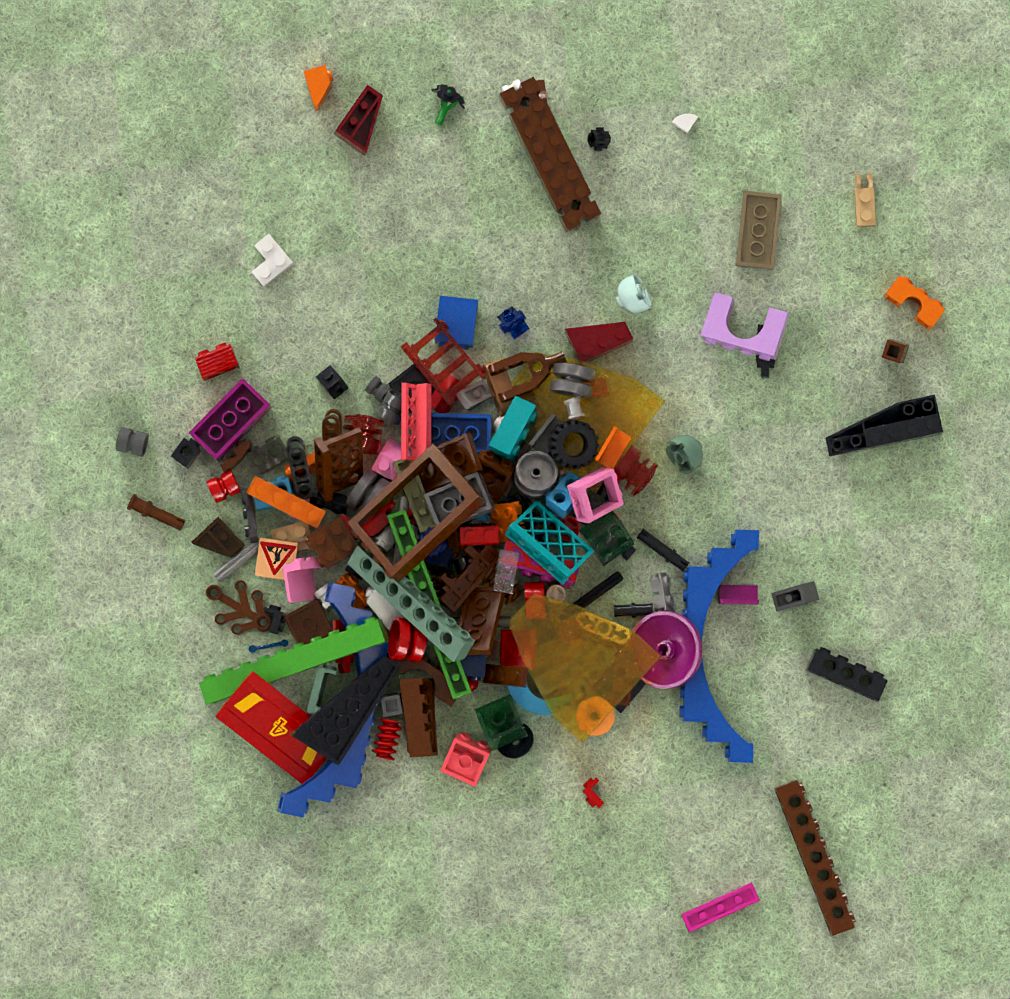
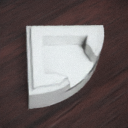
(685, 121)

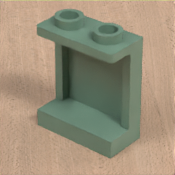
(319, 686)

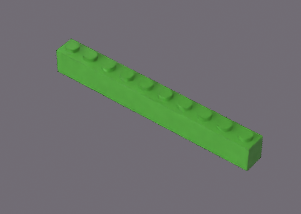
(419, 575)
(298, 659)

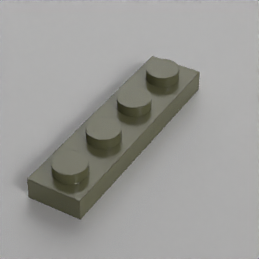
(415, 497)

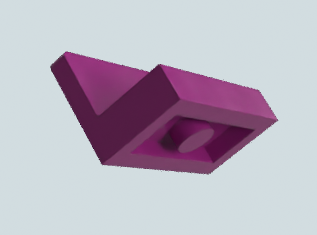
(738, 594)

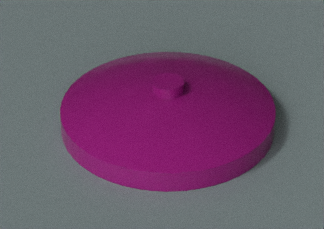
(677, 644)

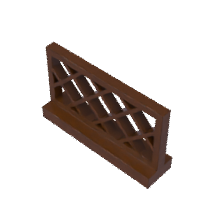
(326, 467)

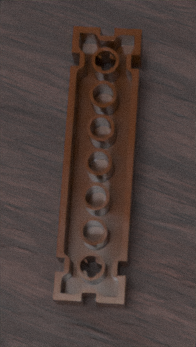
(549, 154)

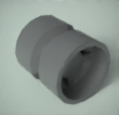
(392, 409)
(131, 441)

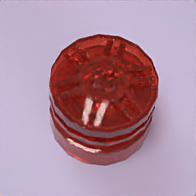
(367, 425)
(634, 471)

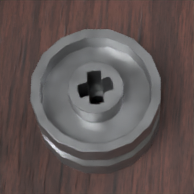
(572, 379)
(534, 474)
(365, 489)

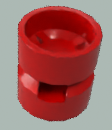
(223, 486)
(572, 524)

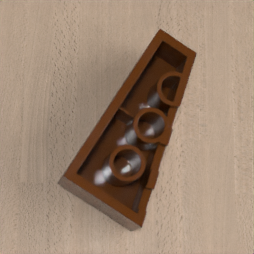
(419, 716)

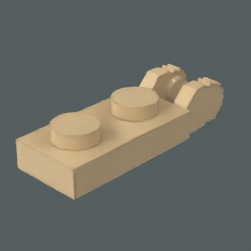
(864, 202)

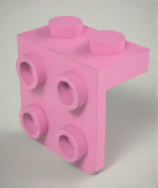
(300, 579)

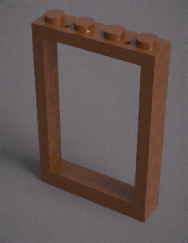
(436, 536)

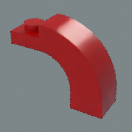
(375, 524)

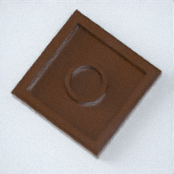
(308, 622)

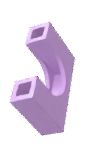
(764, 344)

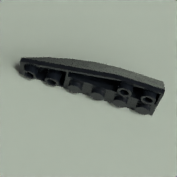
(890, 426)

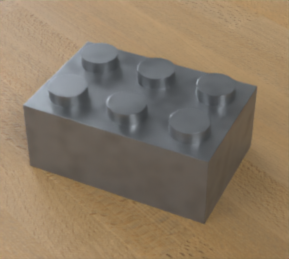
(447, 498)

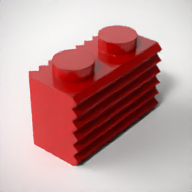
(216, 361)
(478, 534)

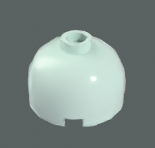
(632, 295)

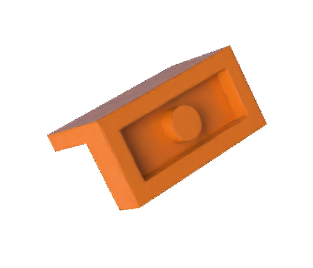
(613, 448)

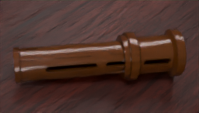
(148, 509)

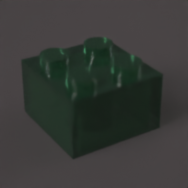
(607, 537)
(501, 722)

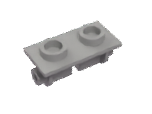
(664, 599)

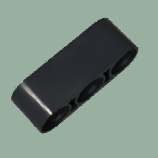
(299, 478)

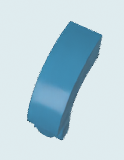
(528, 701)

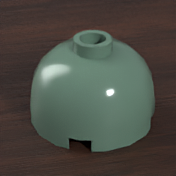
(685, 452)

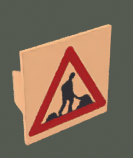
(272, 557)

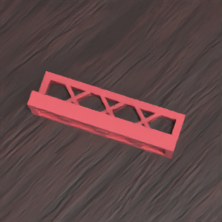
(419, 422)

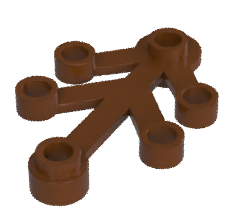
(242, 609)

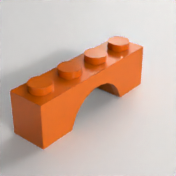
(285, 502)

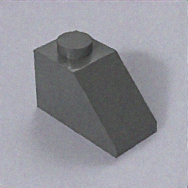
(795, 596)

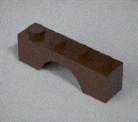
(442, 688)

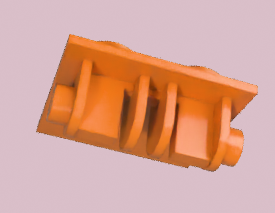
(504, 516)

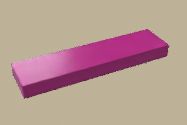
(720, 907)

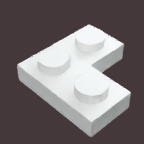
(275, 260)

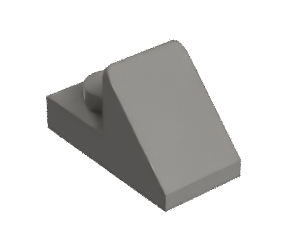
(474, 395)

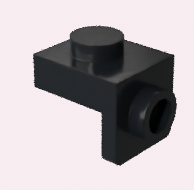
(332, 382)
(277, 622)

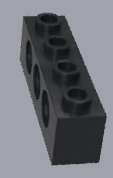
(817, 666)

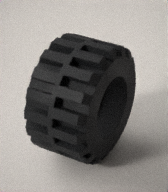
(589, 444)

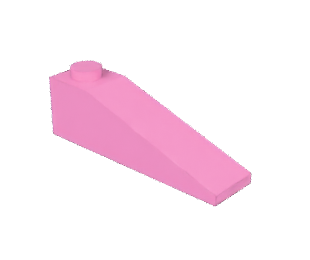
(383, 464)

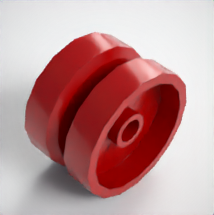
(405, 641)

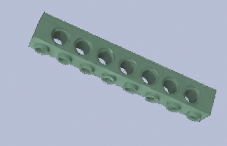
(414, 606)

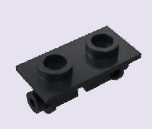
(337, 505)

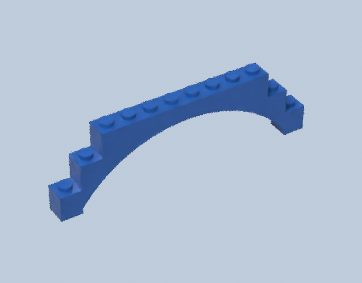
(697, 699)
(321, 785)

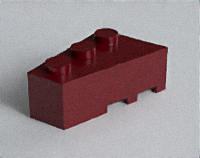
(360, 120)
(598, 340)

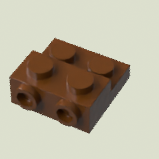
(495, 473)
(332, 543)

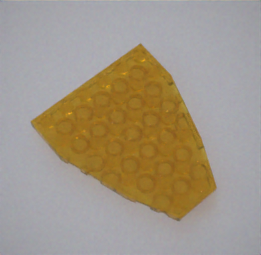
(614, 402)
(578, 660)

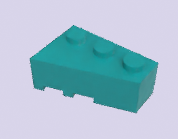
(513, 429)

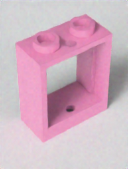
(580, 499)

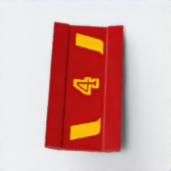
(266, 721)

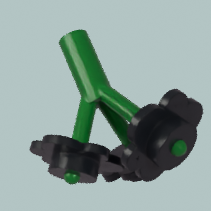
(447, 94)

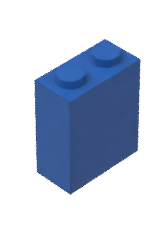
(460, 318)

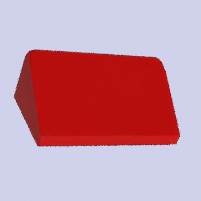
(437, 401)

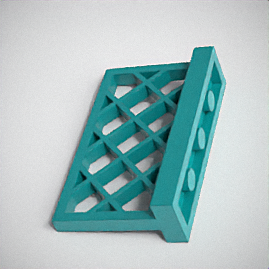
(540, 550)

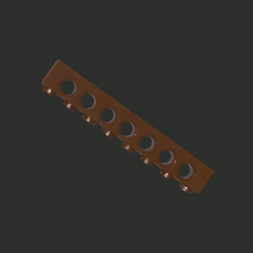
(835, 924)

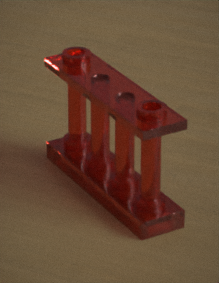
(437, 379)

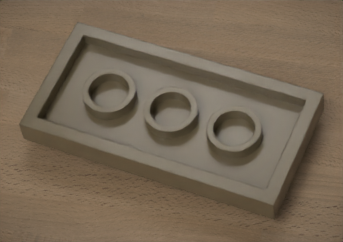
(758, 230)

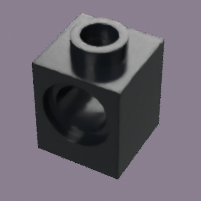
(178, 452)

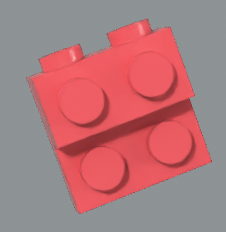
(466, 758)

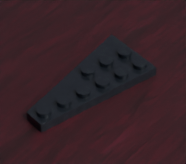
(341, 719)

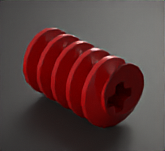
(387, 739)

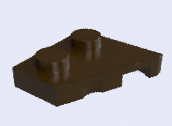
(219, 539)

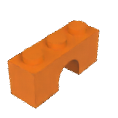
(929, 309)

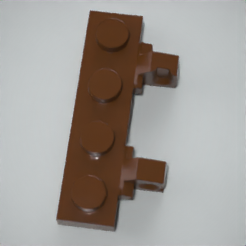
(459, 588)

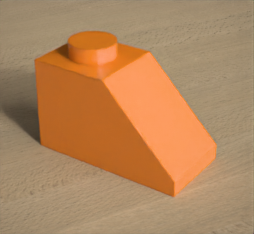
(319, 84)

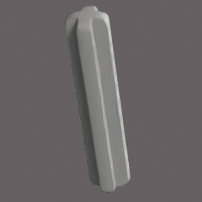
(236, 561)

